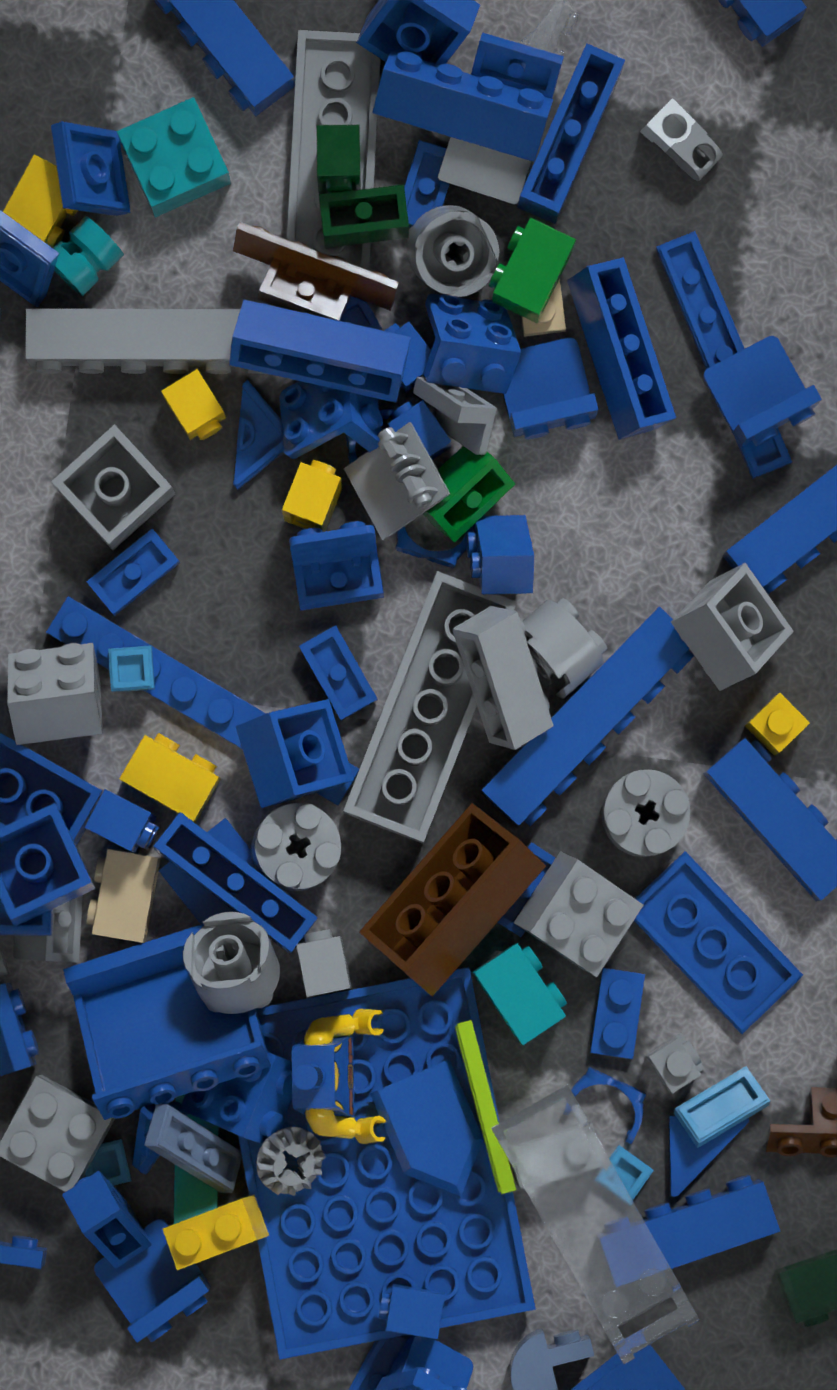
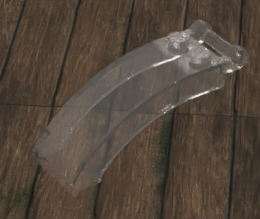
(593, 1219)

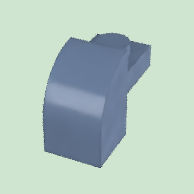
(534, 1359)

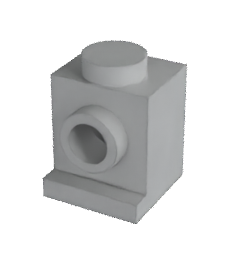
(676, 1063)

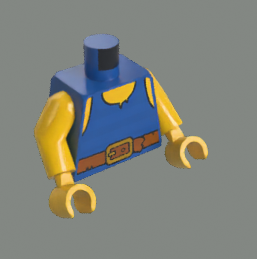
(326, 1076)

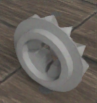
(272, 1161)

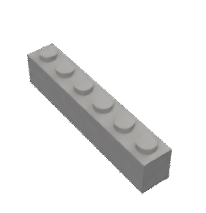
(130, 339)

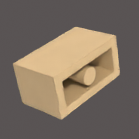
(124, 895)

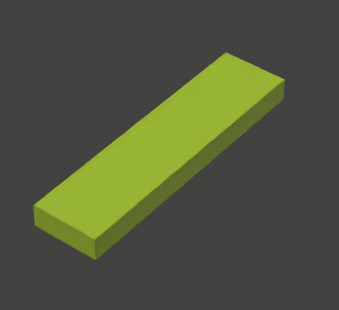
(484, 1105)

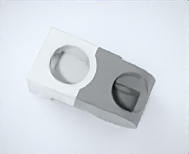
(683, 140)

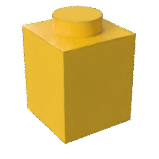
(194, 406)
(777, 724)

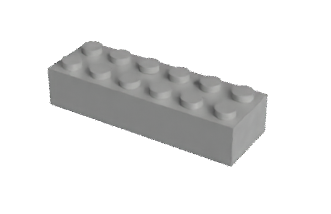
(422, 717)

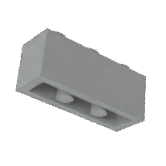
(503, 677)
(323, 963)

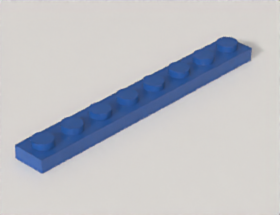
(174, 682)

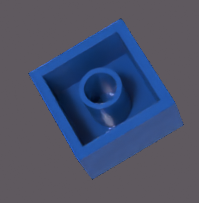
(418, 26)
(39, 865)

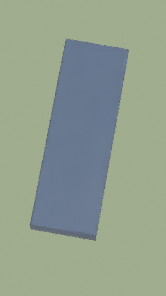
(193, 1148)

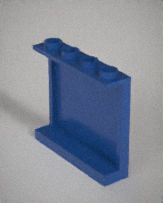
(151, 1030)

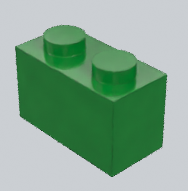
(532, 270)
(474, 487)

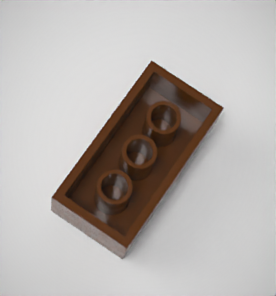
(452, 899)

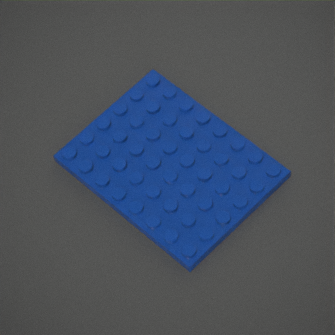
(364, 1218)

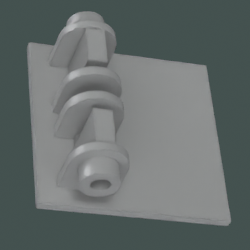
(396, 480)

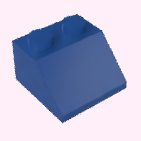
(294, 753)

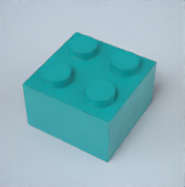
(174, 157)
(520, 992)

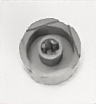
(473, 260)
(562, 646)
(669, 805)
(303, 824)
(232, 963)

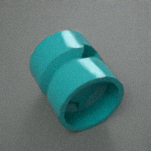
(85, 255)

